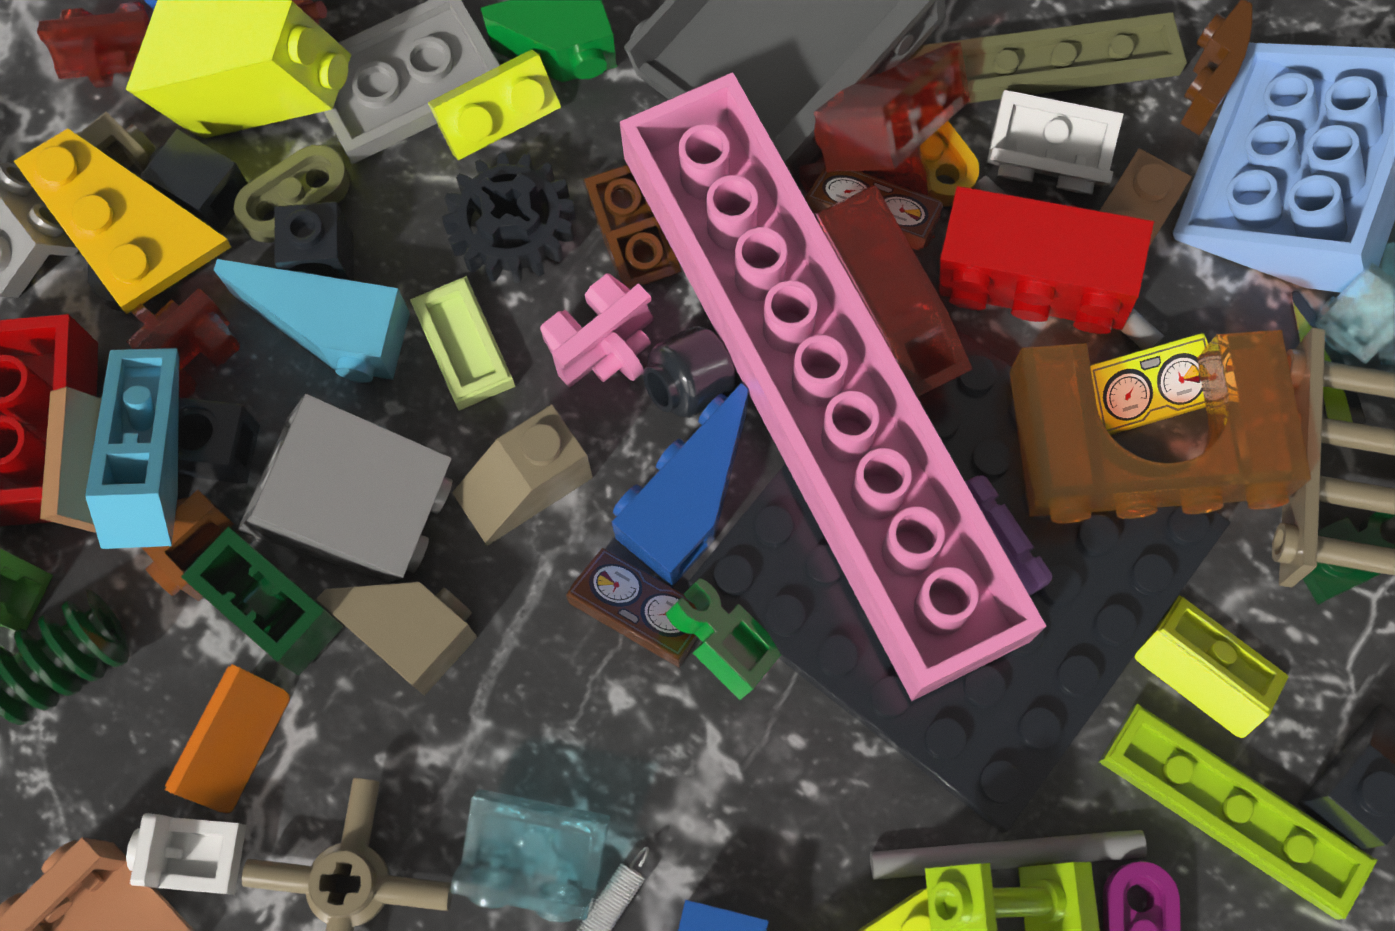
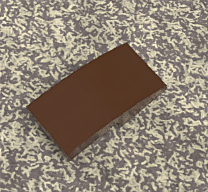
(1223, 53)
(630, 228)

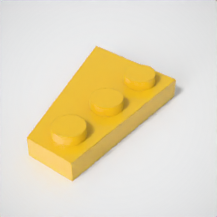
(118, 221)

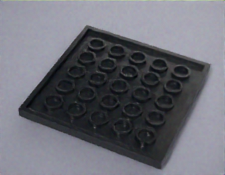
(1012, 719)

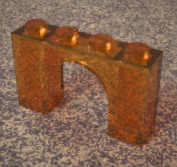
(1077, 468)

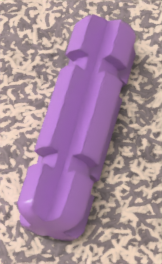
(1016, 545)

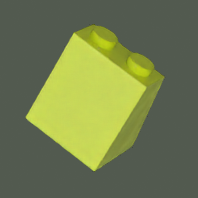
(236, 64)

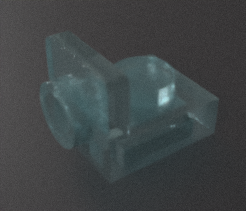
(1362, 315)

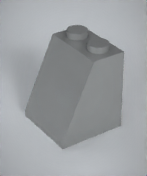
(348, 492)

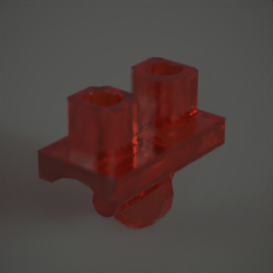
(95, 43)
(191, 329)

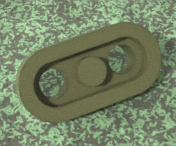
(290, 184)

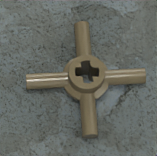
(337, 861)

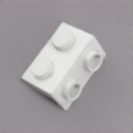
(1054, 141)

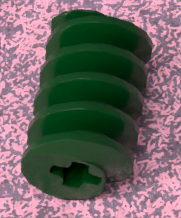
(59, 659)

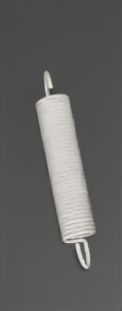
(615, 897)

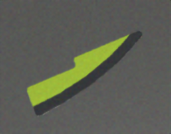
(1339, 403)

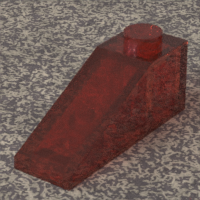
(892, 112)

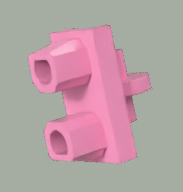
(608, 340)

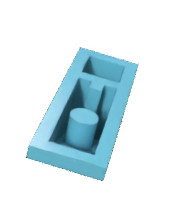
(339, 321)
(136, 450)

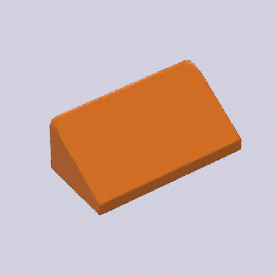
(228, 740)

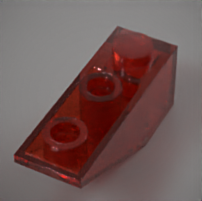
(895, 289)

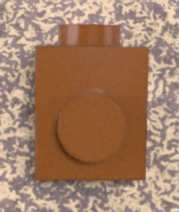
(195, 529)

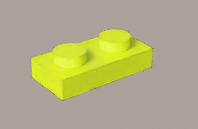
(494, 104)

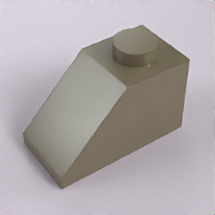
(522, 475)
(405, 627)

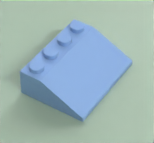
(1300, 165)

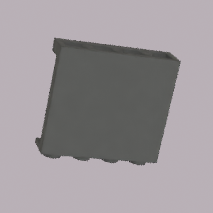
(781, 52)

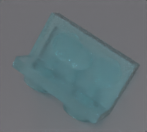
(531, 856)

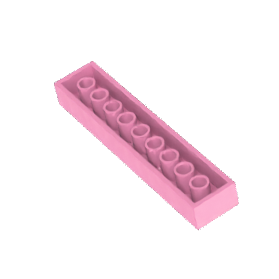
(829, 389)

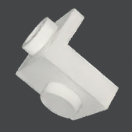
(186, 854)

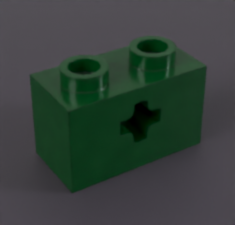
(262, 602)

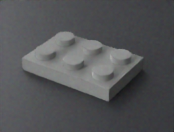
(401, 69)

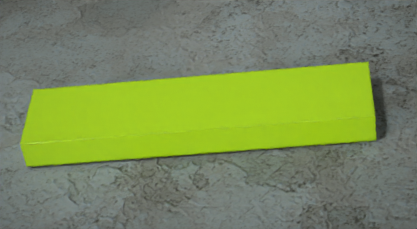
(1238, 812)

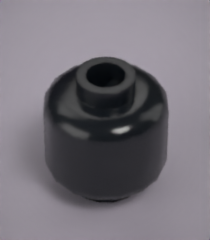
(689, 372)

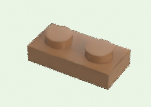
(1147, 190)

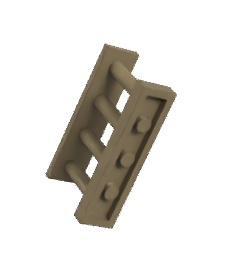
(1297, 538)

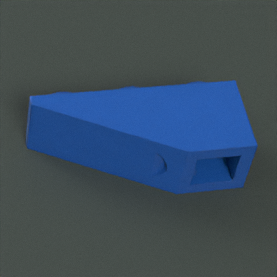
(682, 505)

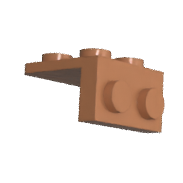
(89, 890)

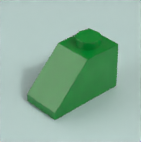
(566, 34)

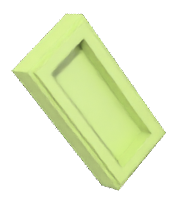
(462, 343)

